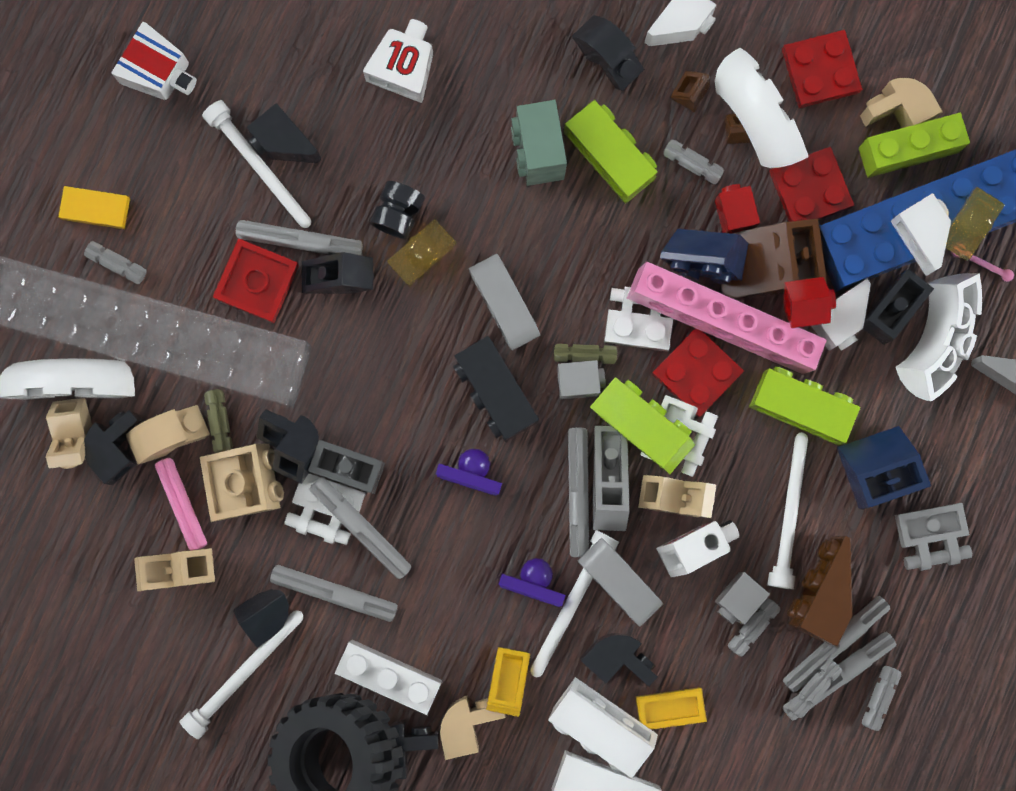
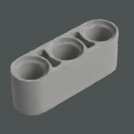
(504, 302)
(620, 582)

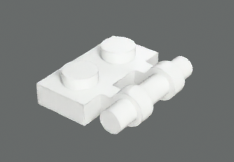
(634, 328)
(685, 413)
(304, 523)

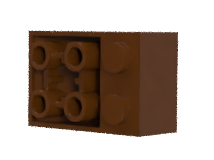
(778, 256)
(827, 597)

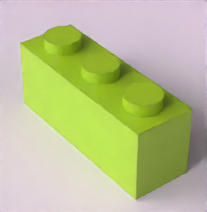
(914, 145)
(611, 150)
(805, 405)
(644, 424)

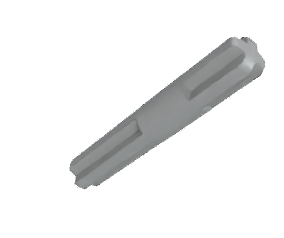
(297, 238)
(578, 491)
(360, 527)
(333, 593)
(856, 628)
(854, 665)

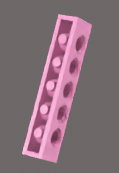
(726, 318)

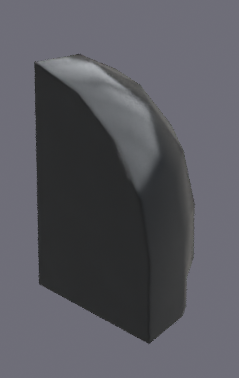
(263, 615)

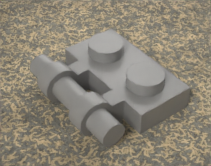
(930, 526)

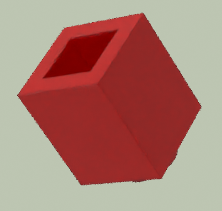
(736, 209)
(808, 302)

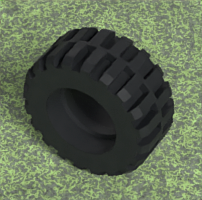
(357, 722)

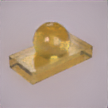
(973, 223)
(421, 252)

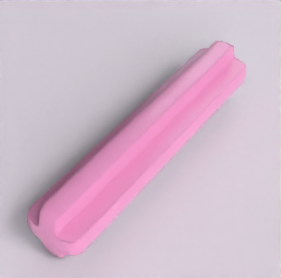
(180, 504)

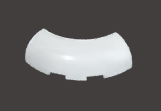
(758, 109)
(945, 337)
(61, 376)

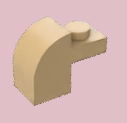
(907, 99)
(68, 428)
(166, 432)
(677, 496)
(174, 569)
(458, 727)

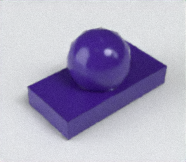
(471, 470)
(534, 580)

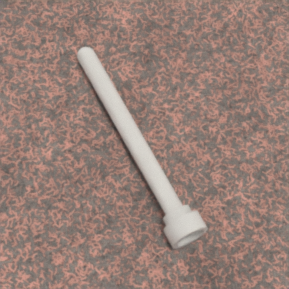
(219, 116)
(782, 574)
(566, 613)
(196, 722)

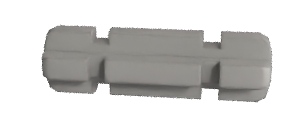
(693, 162)
(115, 262)
(754, 627)
(815, 688)
(881, 698)

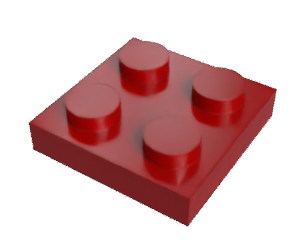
(821, 69)
(812, 187)
(256, 280)
(697, 371)

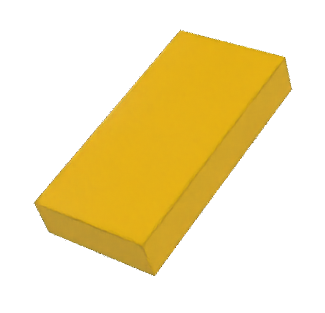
(94, 207)
(508, 681)
(671, 708)

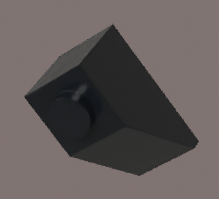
(281, 138)
(337, 274)

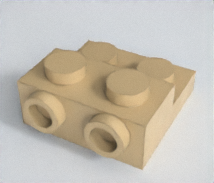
(241, 482)

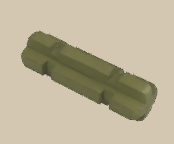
(582, 353)
(218, 420)

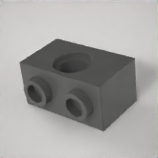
(346, 466)

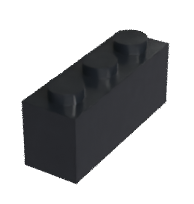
(495, 389)

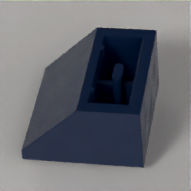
(706, 255)
(883, 467)

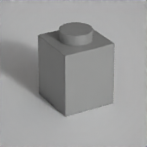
(580, 379)
(741, 599)

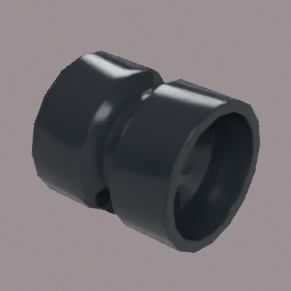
(398, 207)

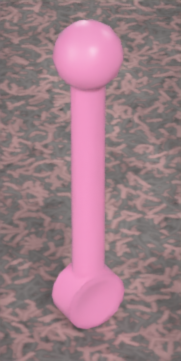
(1006, 275)

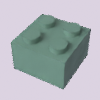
(540, 143)

